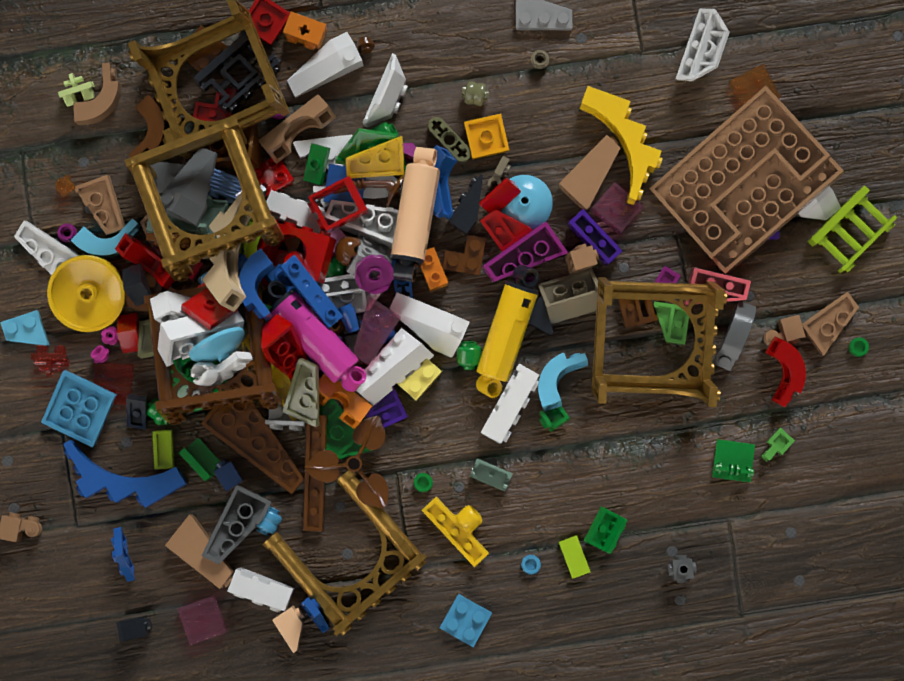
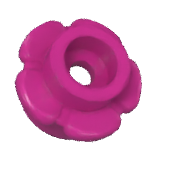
(105, 335)
(100, 354)

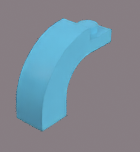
(103, 247)
(553, 373)

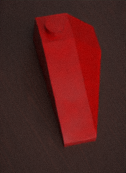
(282, 345)

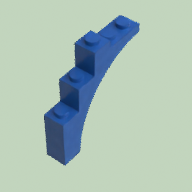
(96, 479)

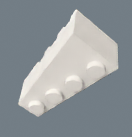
(510, 403)

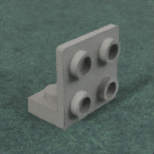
(367, 248)
(278, 419)

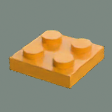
(486, 136)

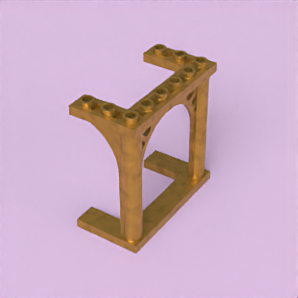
(159, 57)
(174, 259)
(700, 386)

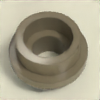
(539, 53)

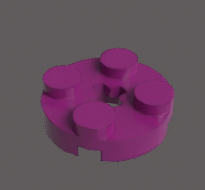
(383, 279)

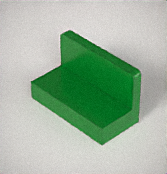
(200, 459)

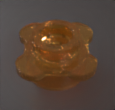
(65, 185)

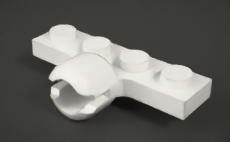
(214, 375)

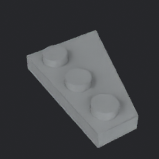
(542, 16)

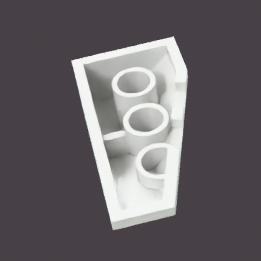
(329, 63)

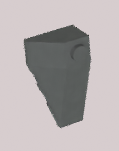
(188, 191)
(238, 519)

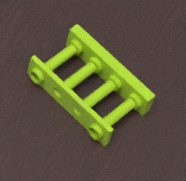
(848, 212)

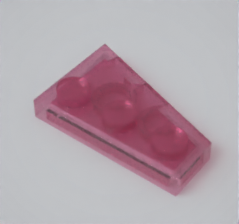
(375, 329)

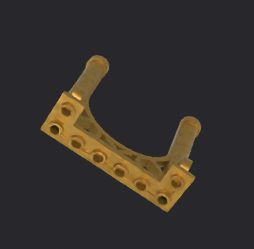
(316, 589)

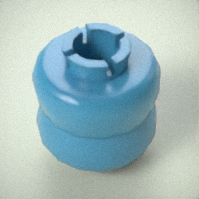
(270, 522)

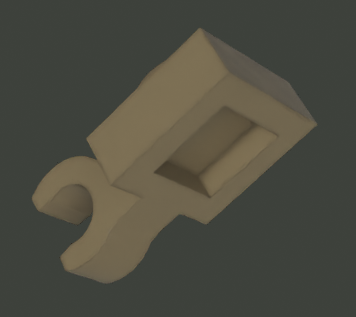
(502, 169)

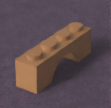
(311, 115)

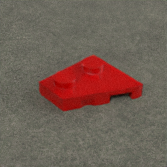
(504, 228)

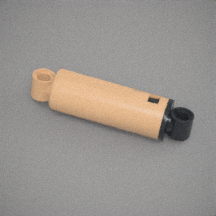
(415, 214)

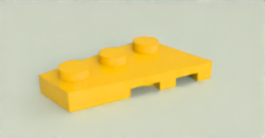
(377, 161)

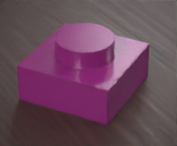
(667, 276)

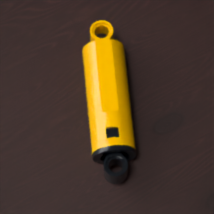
(507, 331)

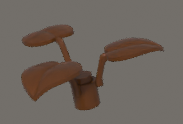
(325, 465)

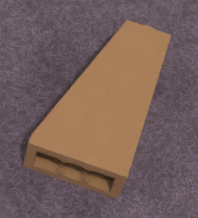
(586, 178)
(189, 545)

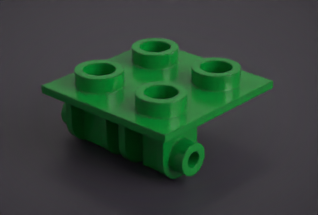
(733, 461)

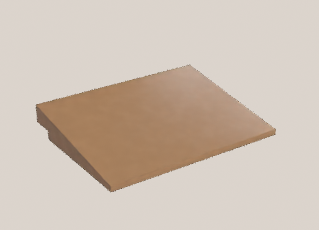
(747, 180)

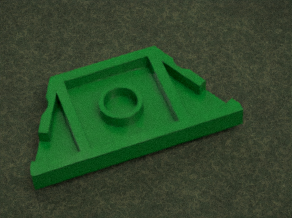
(363, 140)
(338, 432)

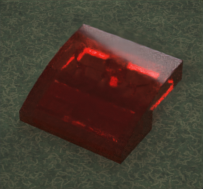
(115, 378)

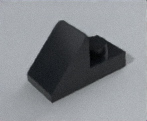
(137, 411)

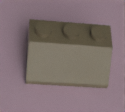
(570, 295)

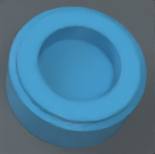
(530, 564)

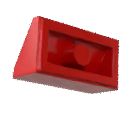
(500, 196)

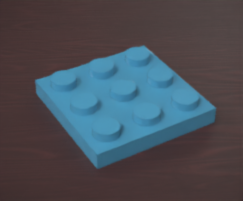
(78, 408)

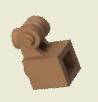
(790, 331)
(13, 526)

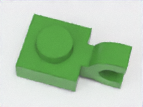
(779, 443)

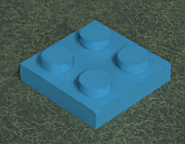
(465, 620)

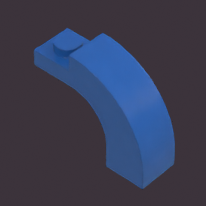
(251, 274)

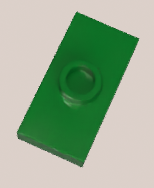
(316, 164)

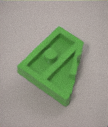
(673, 322)

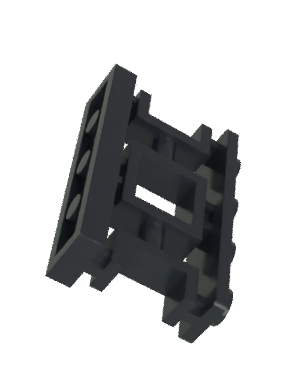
(224, 63)

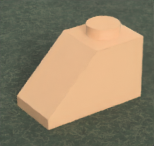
(290, 626)

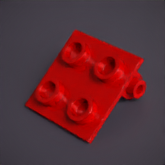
(273, 176)

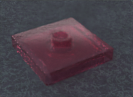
(614, 209)
(202, 620)

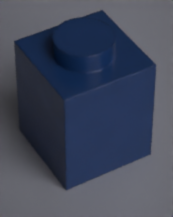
(227, 474)

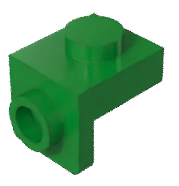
(553, 418)

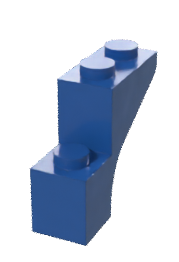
(444, 163)

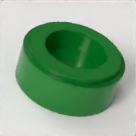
(858, 347)
(423, 482)

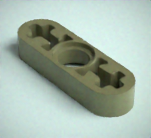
(436, 133)

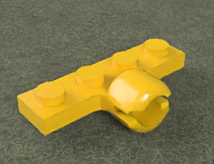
(458, 528)

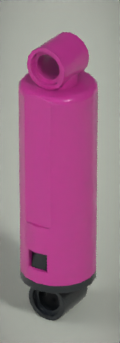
(316, 339)

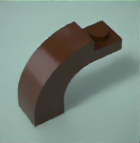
(156, 124)

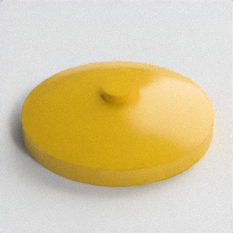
(86, 293)

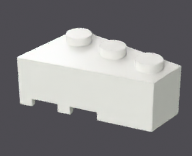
(293, 211)

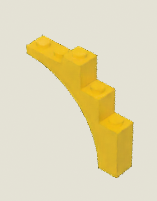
(614, 114)

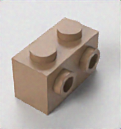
(581, 258)

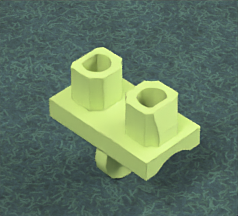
(69, 94)

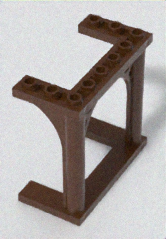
(174, 408)

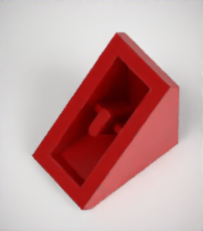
(128, 332)

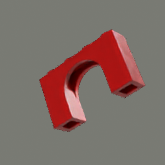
(318, 248)

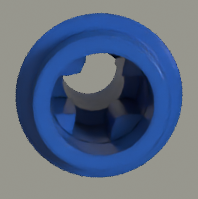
(349, 317)

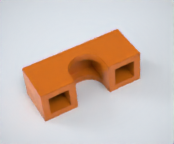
(353, 405)

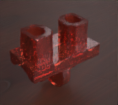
(50, 361)

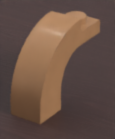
(104, 104)

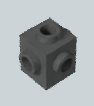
(674, 568)

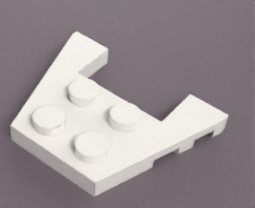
(335, 143)

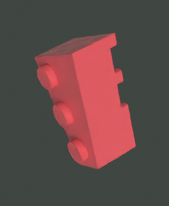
(736, 288)

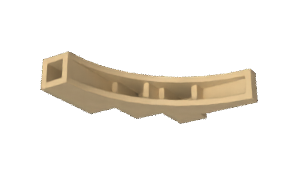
(223, 276)

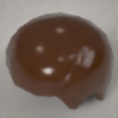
(345, 249)

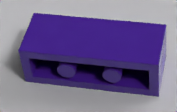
(593, 235)

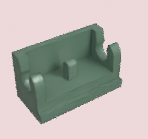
(491, 474)

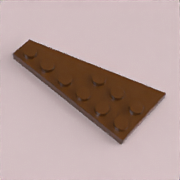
(246, 432)

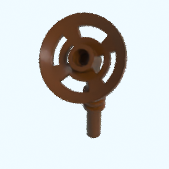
(393, 188)

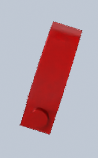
(139, 252)
(793, 370)

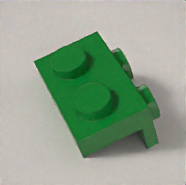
(606, 530)

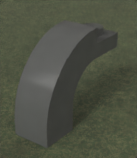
(736, 335)

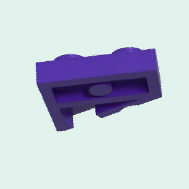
(388, 409)

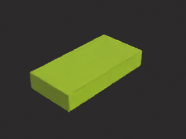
(163, 449)
(574, 557)

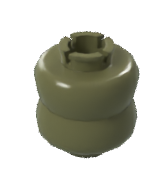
(475, 93)

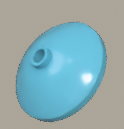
(539, 201)
(218, 346)

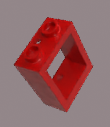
(345, 182)

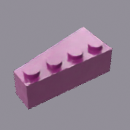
(532, 249)

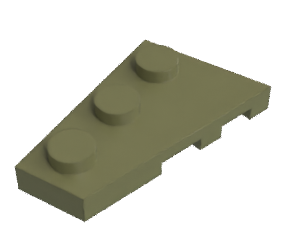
(303, 393)

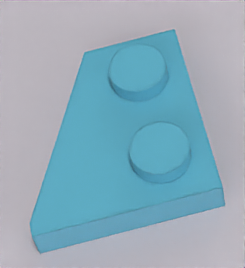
(25, 329)

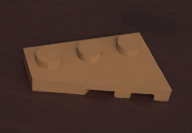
(103, 203)
(828, 323)

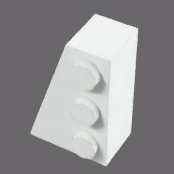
(167, 306)
(260, 589)

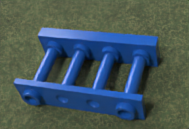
(296, 277)

